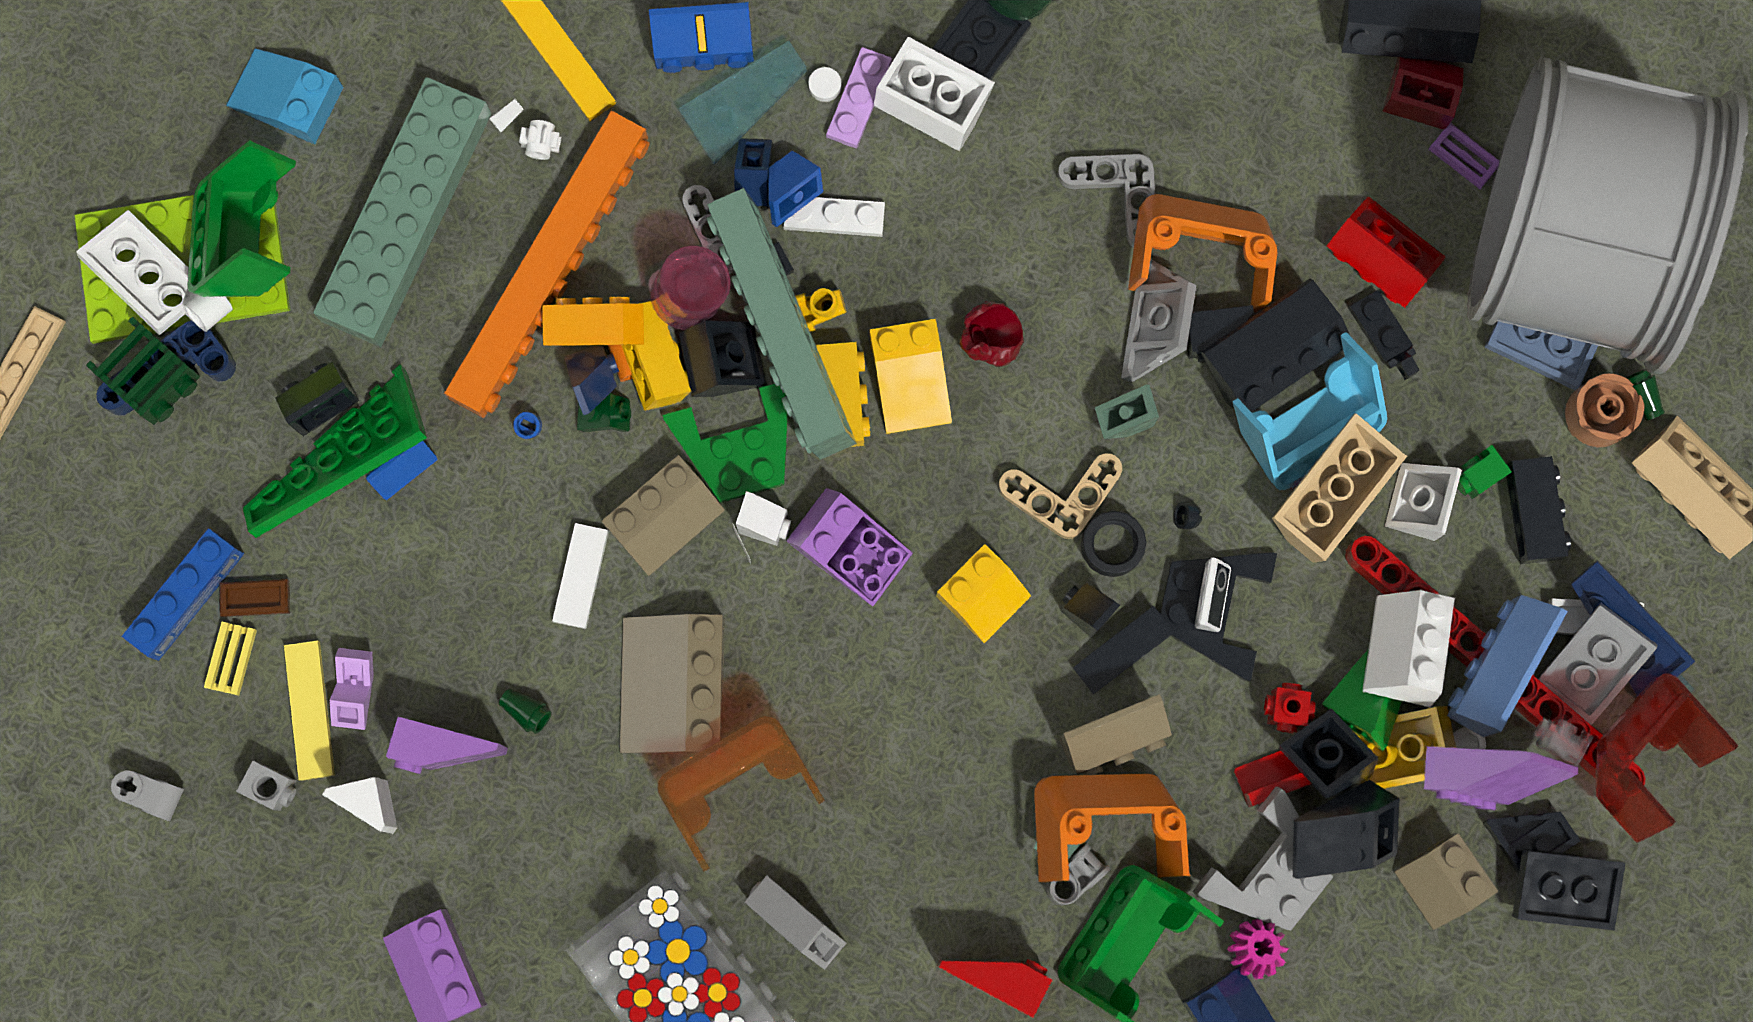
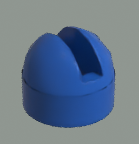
(524, 431)

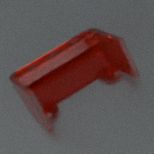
(1665, 717)

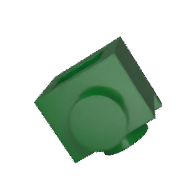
(1483, 473)

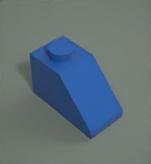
(792, 186)

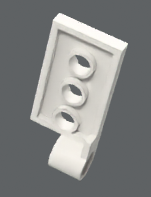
(151, 256)

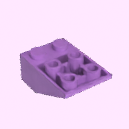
(849, 546)

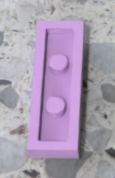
(858, 98)

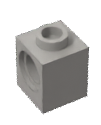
(254, 781)

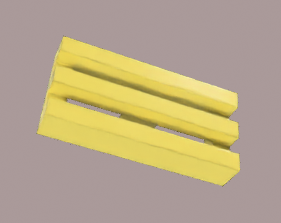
(217, 656)

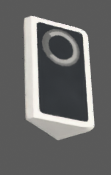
(1213, 595)

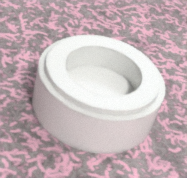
(824, 84)
(1468, 739)

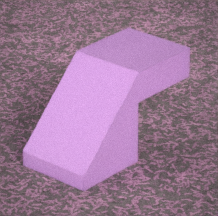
(353, 688)

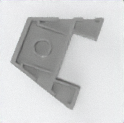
(1270, 888)

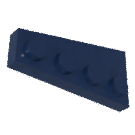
(1599, 586)

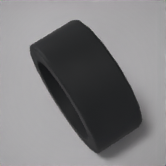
(1127, 522)

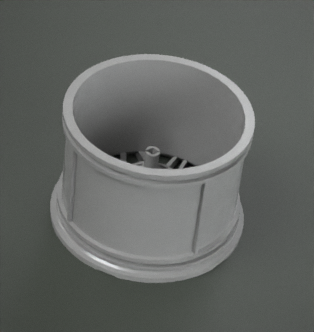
(1609, 211)

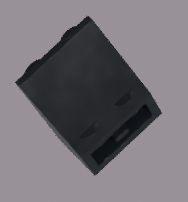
(1347, 833)

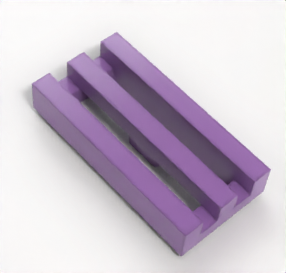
(1459, 166)

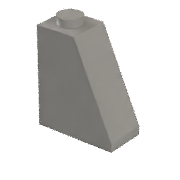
(794, 922)

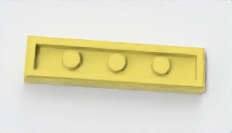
(309, 710)

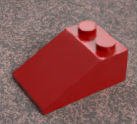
(1009, 981)

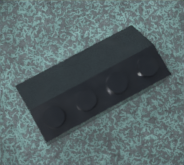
(1411, 28)
(1276, 346)

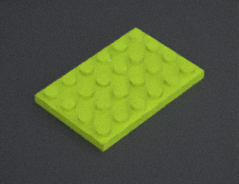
(171, 223)

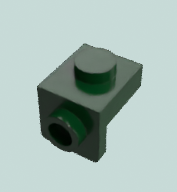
(610, 414)

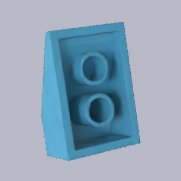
(286, 94)

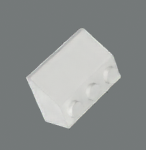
(933, 93)
(1409, 646)

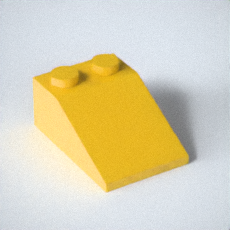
(910, 376)
(1405, 754)

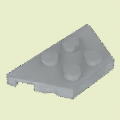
(1158, 321)

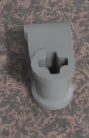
(151, 795)
(1080, 875)

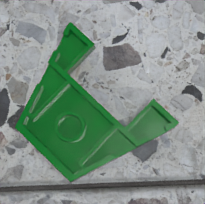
(741, 459)

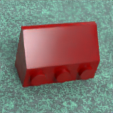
(1385, 252)

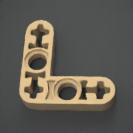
(1072, 505)

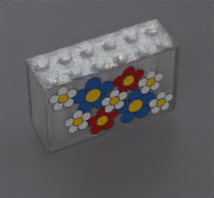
(669, 963)

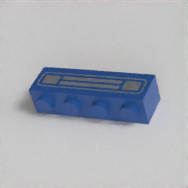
(182, 595)

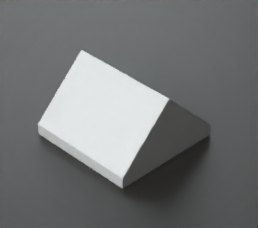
(1423, 500)
(367, 800)

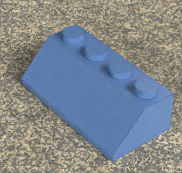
(1505, 664)

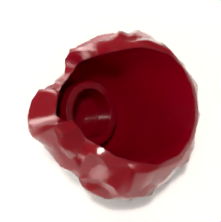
(992, 334)

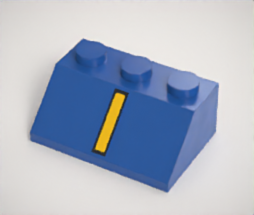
(701, 36)

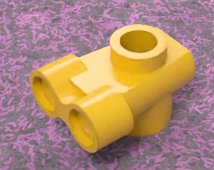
(813, 306)

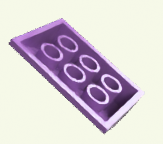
(1490, 776)

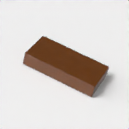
(254, 598)

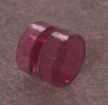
(690, 287)

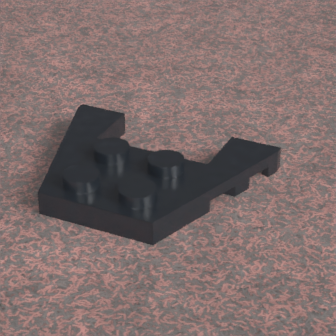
(1182, 600)

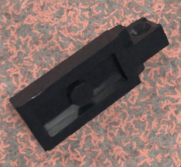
(1385, 333)

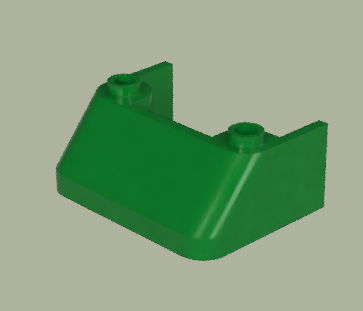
(227, 225)
(1123, 935)

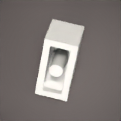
(762, 520)

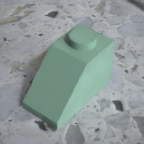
(1127, 414)

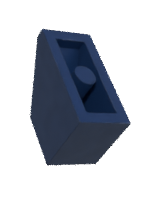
(753, 169)
(591, 376)

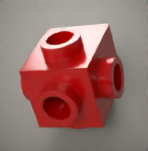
(1278, 714)

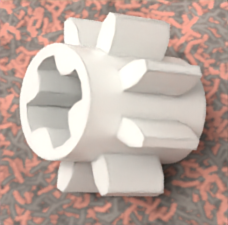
(540, 139)

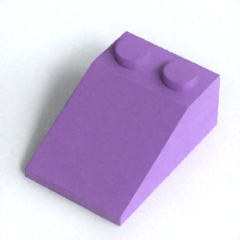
(430, 747)

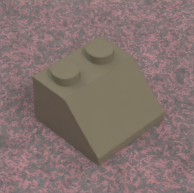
(1445, 881)

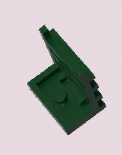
(159, 387)

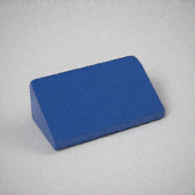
(400, 470)

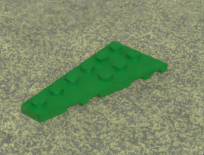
(343, 454)

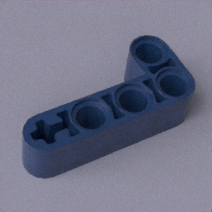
(180, 342)

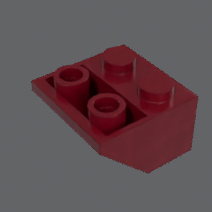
(1424, 91)

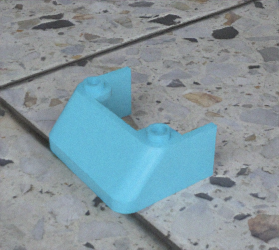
(1298, 437)

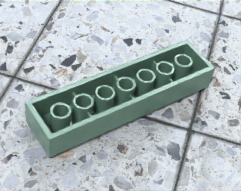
(403, 212)
(781, 323)

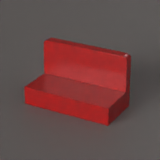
(1263, 775)

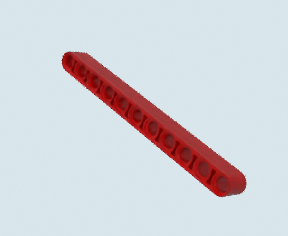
(1535, 691)

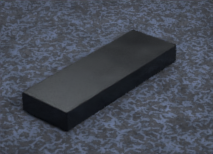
(1123, 650)

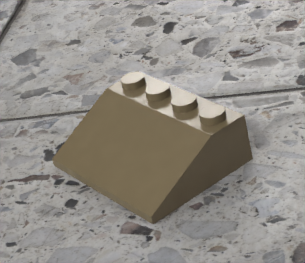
(672, 683)

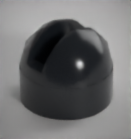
(1192, 512)

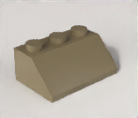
(663, 515)
(1117, 736)

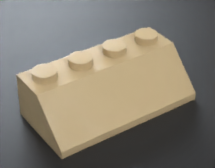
(1699, 486)
(1337, 489)

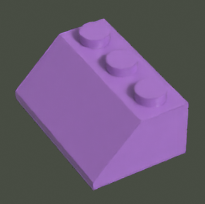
(434, 969)

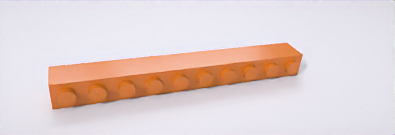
(547, 265)

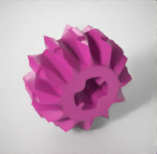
(1269, 946)

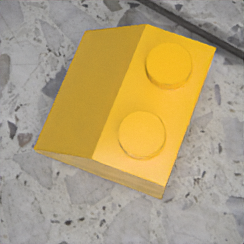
(983, 593)

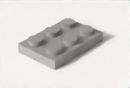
(1597, 663)

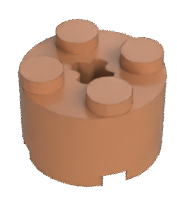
(1618, 399)

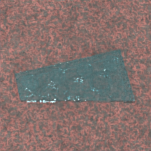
(734, 105)

